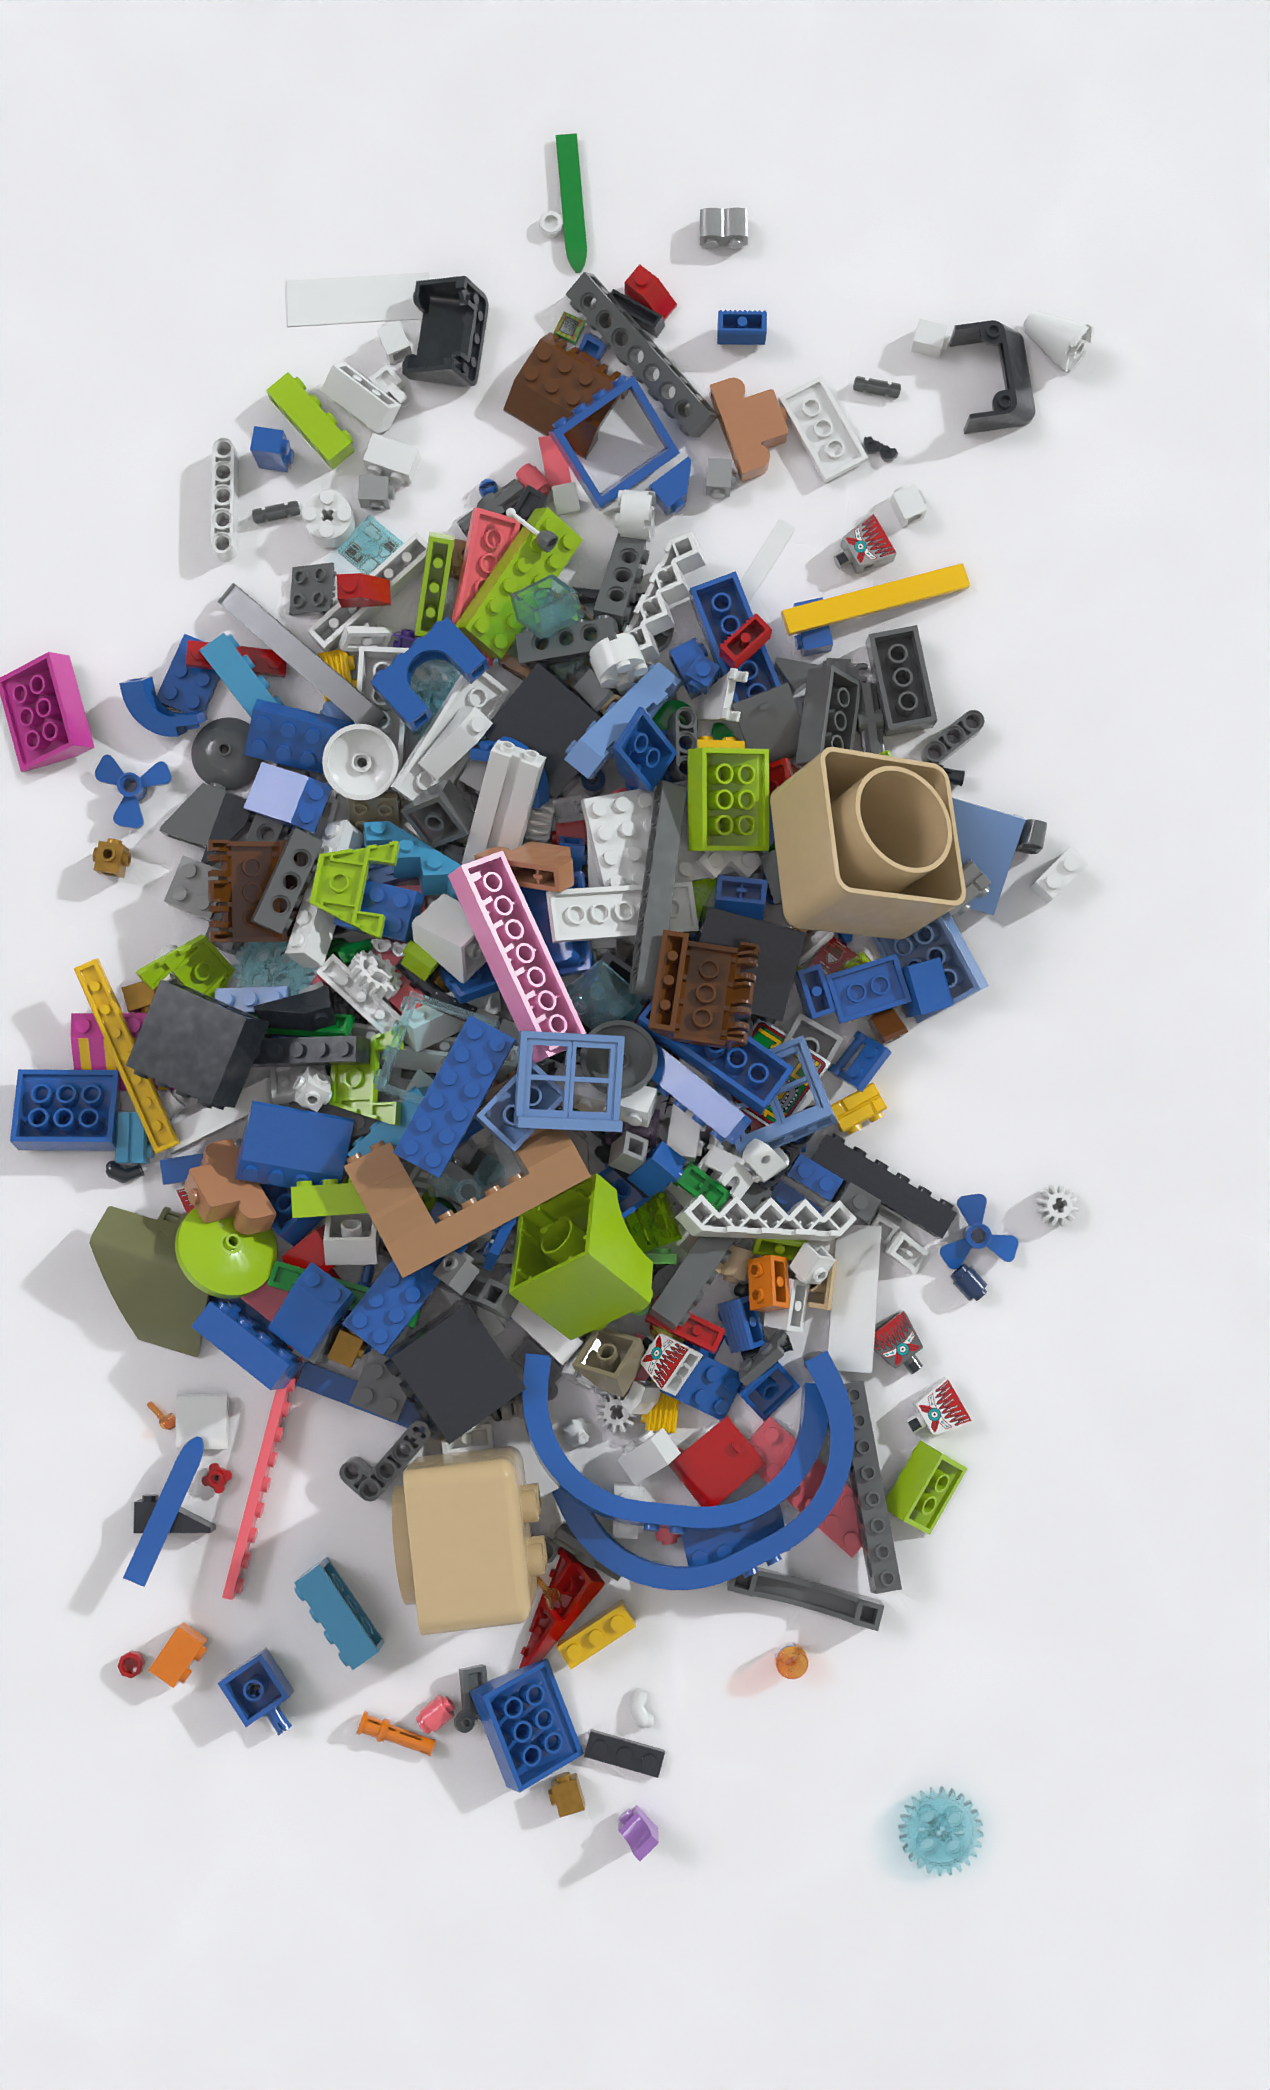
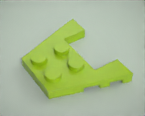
(342, 882)
(192, 964)
(354, 1086)

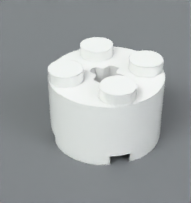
(328, 506)
(636, 514)
(618, 662)

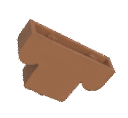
(749, 425)
(538, 865)
(221, 1196)

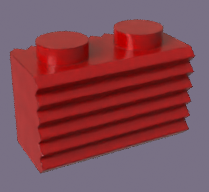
(745, 641)

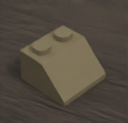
(610, 1360)

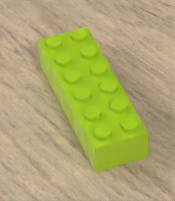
(490, 616)

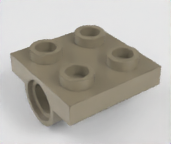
(382, 808)

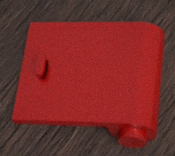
(713, 1467)

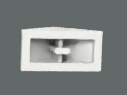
(906, 1251)

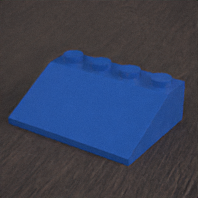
(66, 1110)
(292, 1146)
(527, 1724)

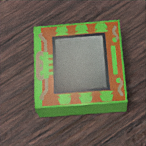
(569, 328)

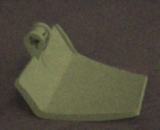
(146, 1279)

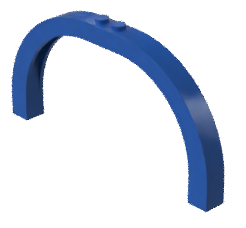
(661, 1515)
(768, 1549)

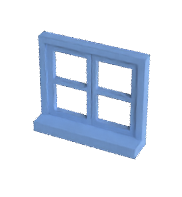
(567, 1118)
(800, 1124)

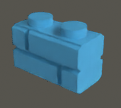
(131, 1140)

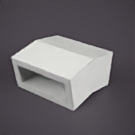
(641, 1397)

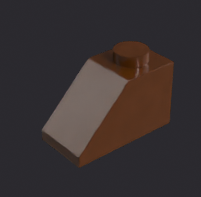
(887, 1026)

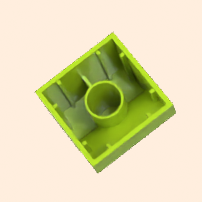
(579, 1261)

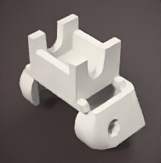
(730, 1170)

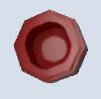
(131, 1664)

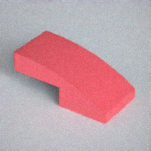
(554, 464)

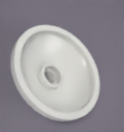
(342, 758)

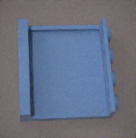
(990, 842)

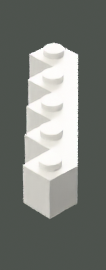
(665, 588)
(765, 1221)

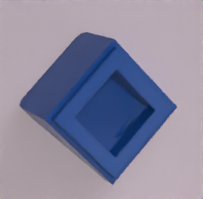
(593, 346)

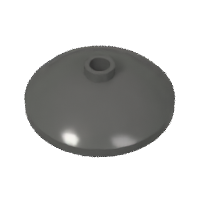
(229, 769)
(639, 1056)

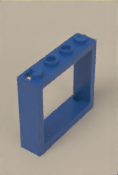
(582, 411)

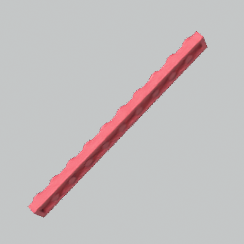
(259, 1486)

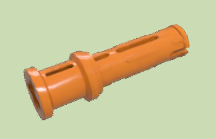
(383, 1730)

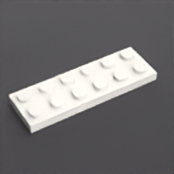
(483, 693)
(612, 912)

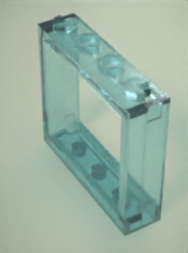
(399, 1029)

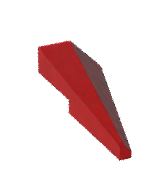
(577, 1588)

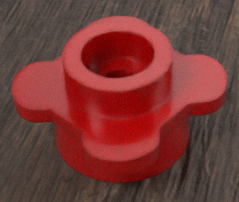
(223, 1474)

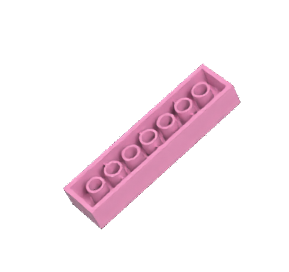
(515, 950)

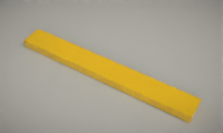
(875, 599)
(120, 1043)

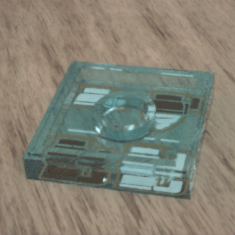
(369, 545)

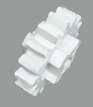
(375, 974)

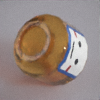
(793, 1669)

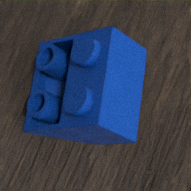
(741, 896)

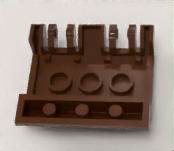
(555, 384)
(240, 885)
(703, 991)

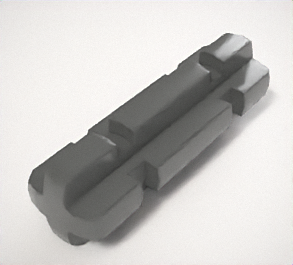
(877, 387)
(276, 512)

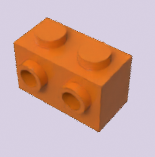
(768, 1283)
(178, 1655)

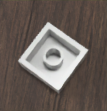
(350, 1240)

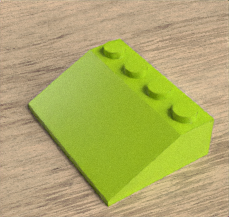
(728, 799)

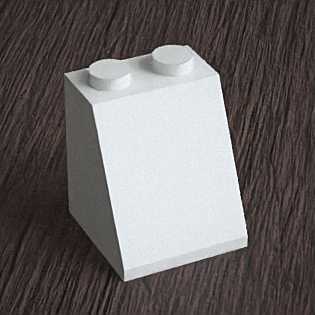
(449, 938)

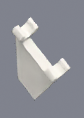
(718, 701)

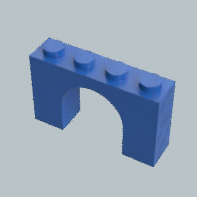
(441, 643)

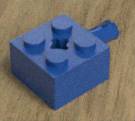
(252, 1703)

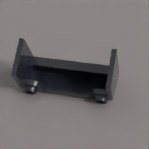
(1016, 403)

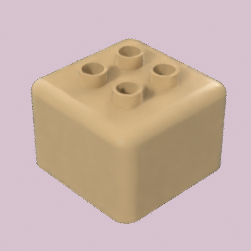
(866, 844)
(467, 1539)

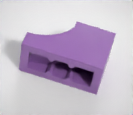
(638, 1831)

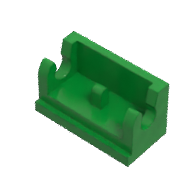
(698, 1182)

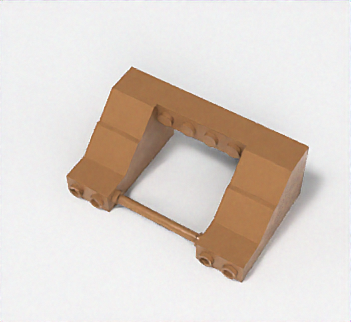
(407, 1228)

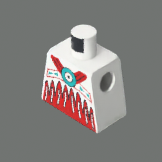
(668, 1362)
(938, 1409)

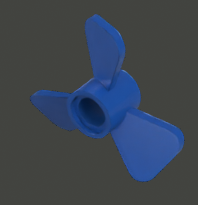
(129, 811)
(973, 1210)

